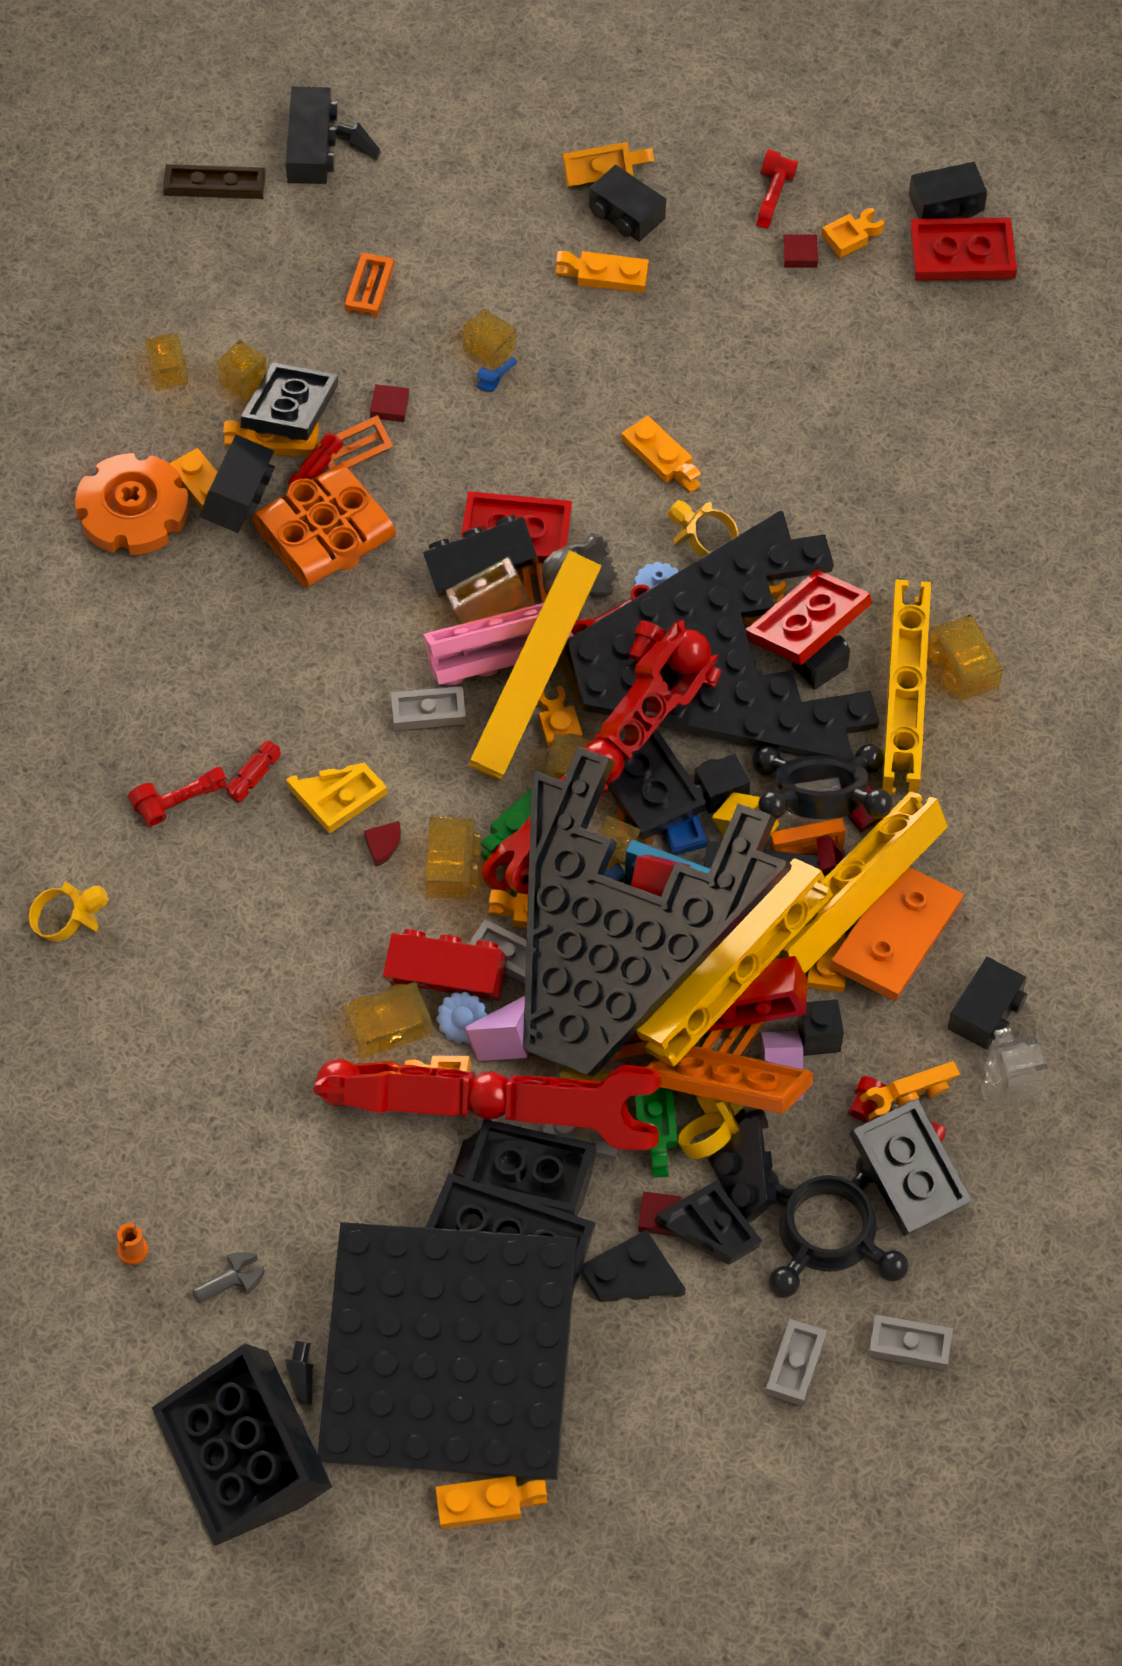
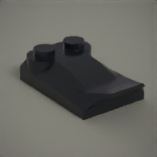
(529, 1164)

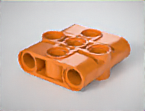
(327, 504)

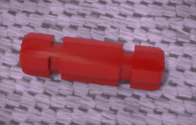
(318, 458)
(253, 771)

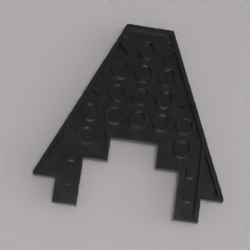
(713, 600)
(608, 951)

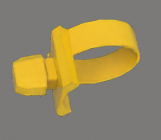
(681, 514)
(83, 913)
(716, 1115)

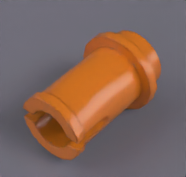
(131, 1247)

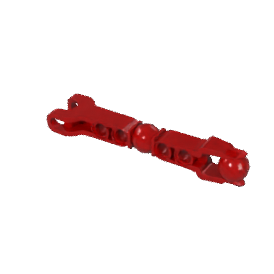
(687, 654)
(491, 1095)

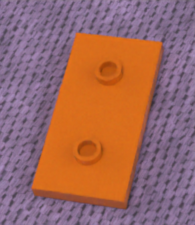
(897, 933)
(735, 1079)

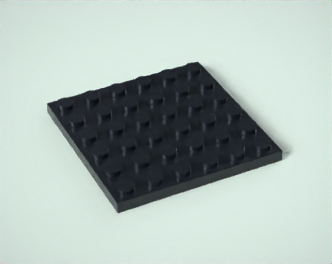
(448, 1350)

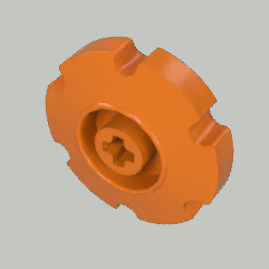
(132, 504)

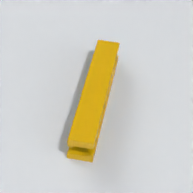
(534, 665)
(908, 669)
(867, 874)
(734, 964)

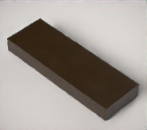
(214, 181)

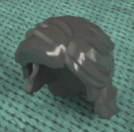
(592, 548)

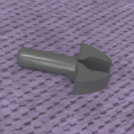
(232, 1277)

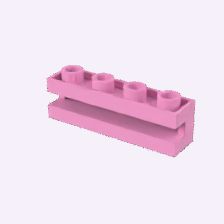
(479, 645)

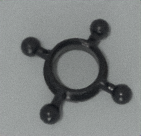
(822, 804)
(785, 1279)

